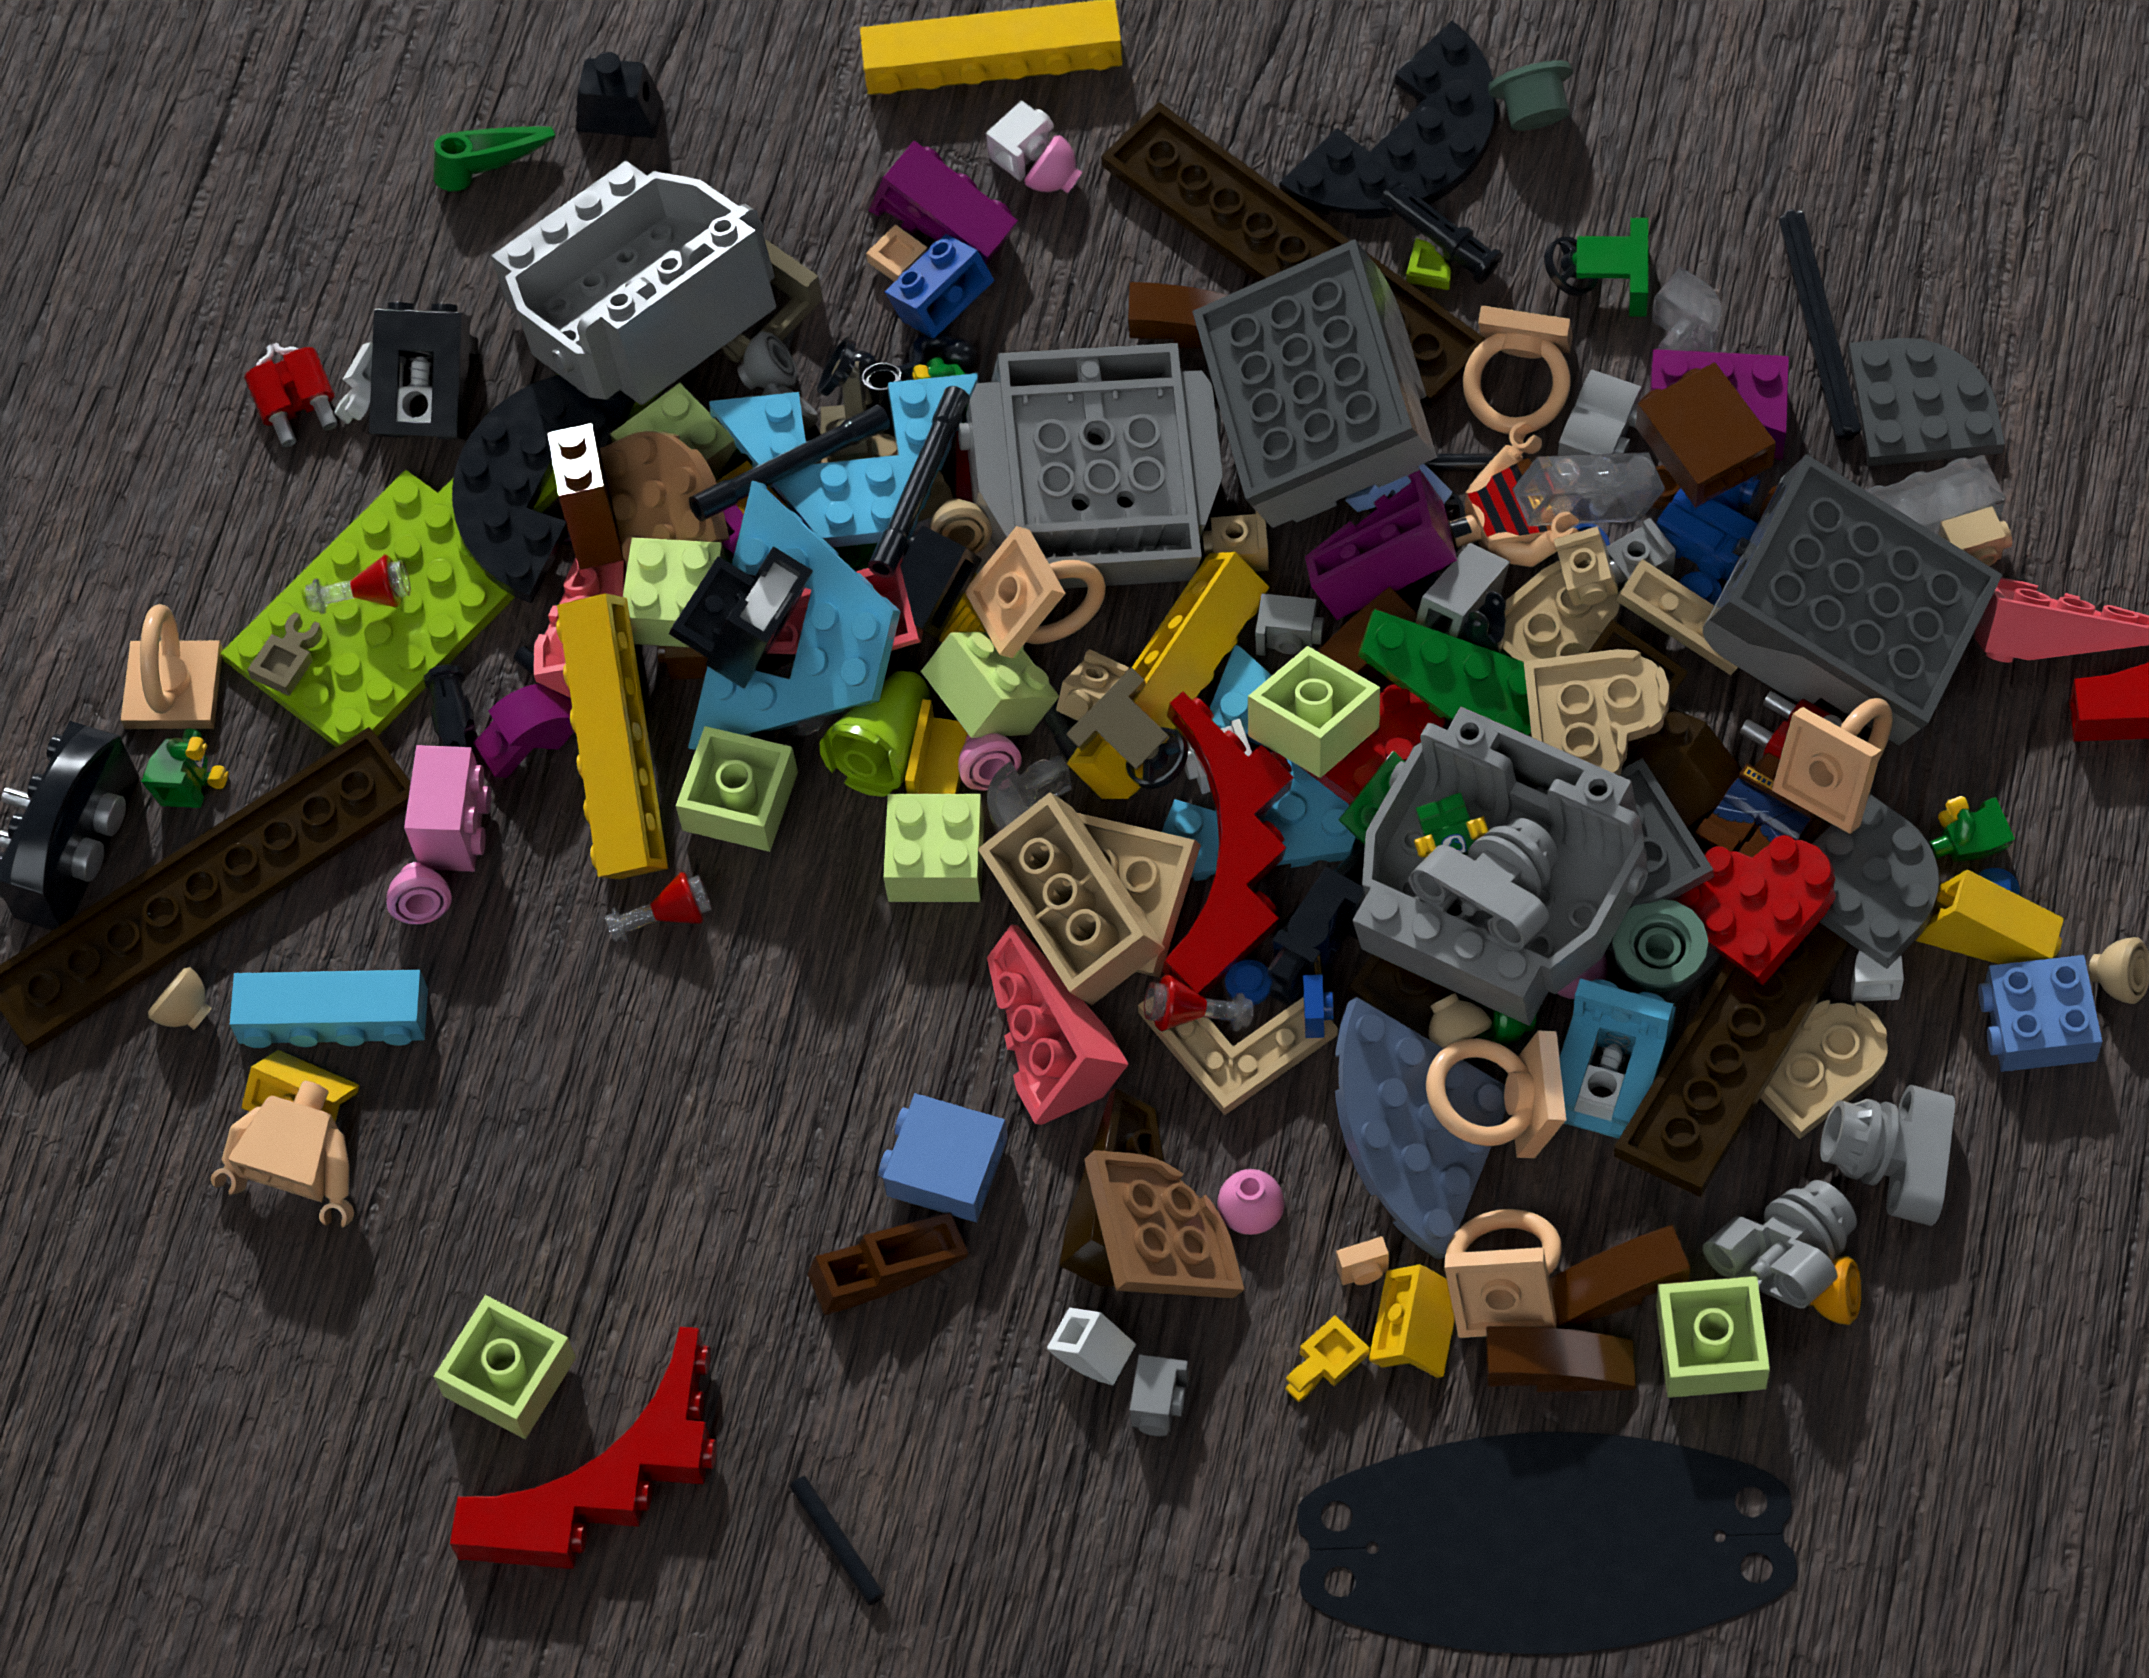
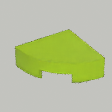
(1427, 266)

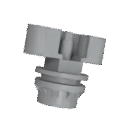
(1499, 876)
(1900, 1143)
(1792, 1248)

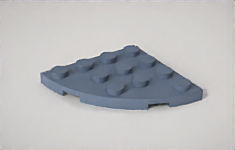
(1392, 1133)

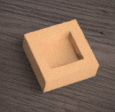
(895, 253)
(1362, 1262)

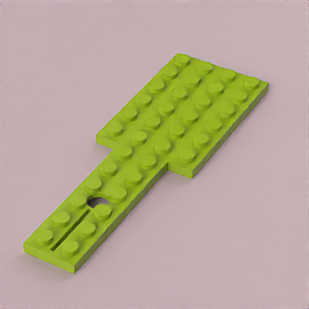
(376, 653)

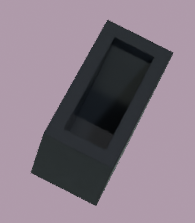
(935, 578)

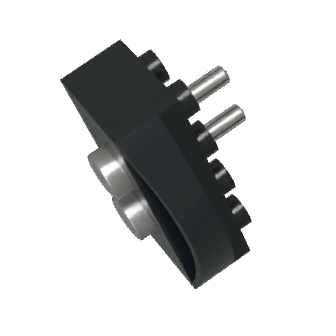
(65, 824)

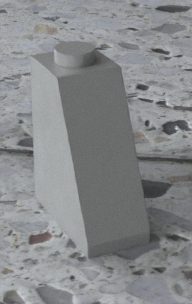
(1462, 590)

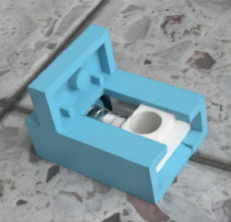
(1621, 1025)

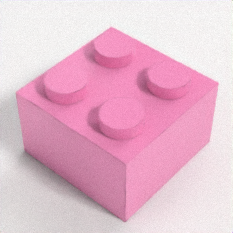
(447, 808)

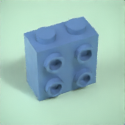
(2040, 1013)
(943, 1157)

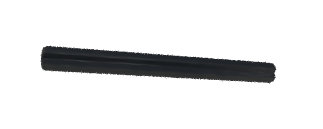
(1820, 325)

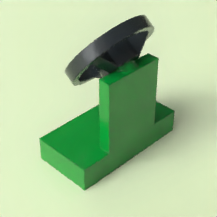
(1605, 258)

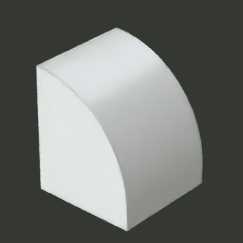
(1875, 982)
(1091, 1345)

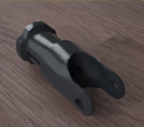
(1487, 624)
(451, 711)

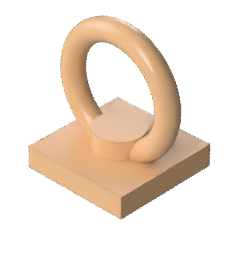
(1521, 336)
(1022, 588)
(170, 679)
(1831, 767)
(1530, 1095)
(1502, 1284)

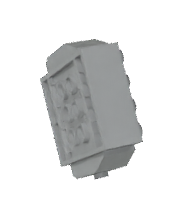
(637, 281)
(1157, 449)
(1503, 779)

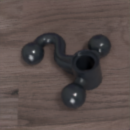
(877, 375)

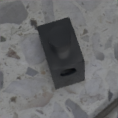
(617, 98)

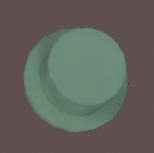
(1534, 94)
(1660, 945)

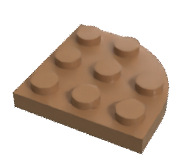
(651, 487)
(1159, 1229)

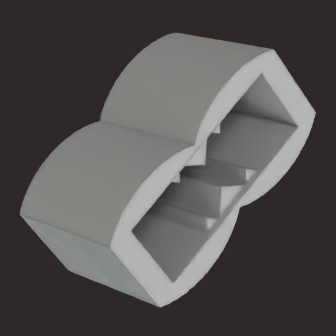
(1601, 417)

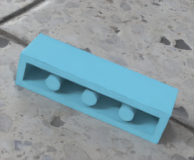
(328, 1007)

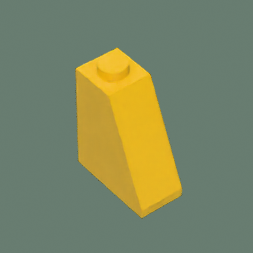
(1991, 922)

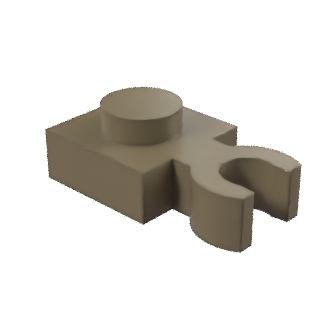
(285, 660)

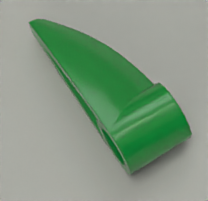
(478, 151)

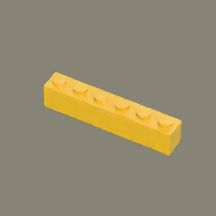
(991, 46)
(1179, 659)
(611, 736)

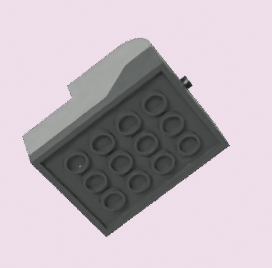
(1316, 384)
(1849, 601)

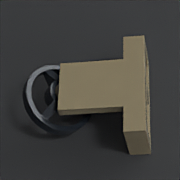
(844, 372)
(1131, 733)

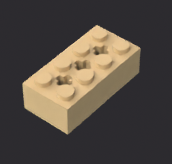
(1071, 899)

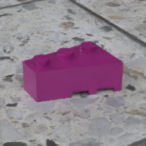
(941, 202)
(1756, 377)
(1388, 548)

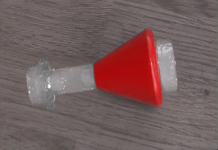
(379, 583)
(679, 902)
(1175, 1004)

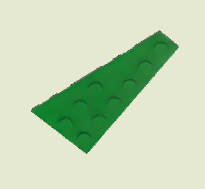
(1447, 671)

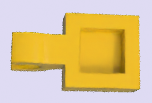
(1328, 1354)

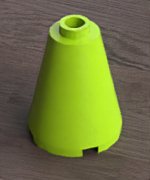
(876, 739)

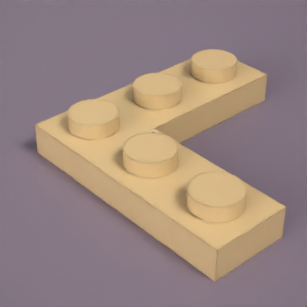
(1671, 609)
(1240, 1071)

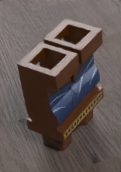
(1753, 813)

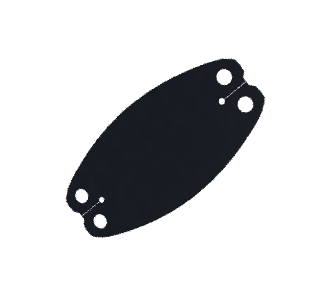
(1546, 1542)

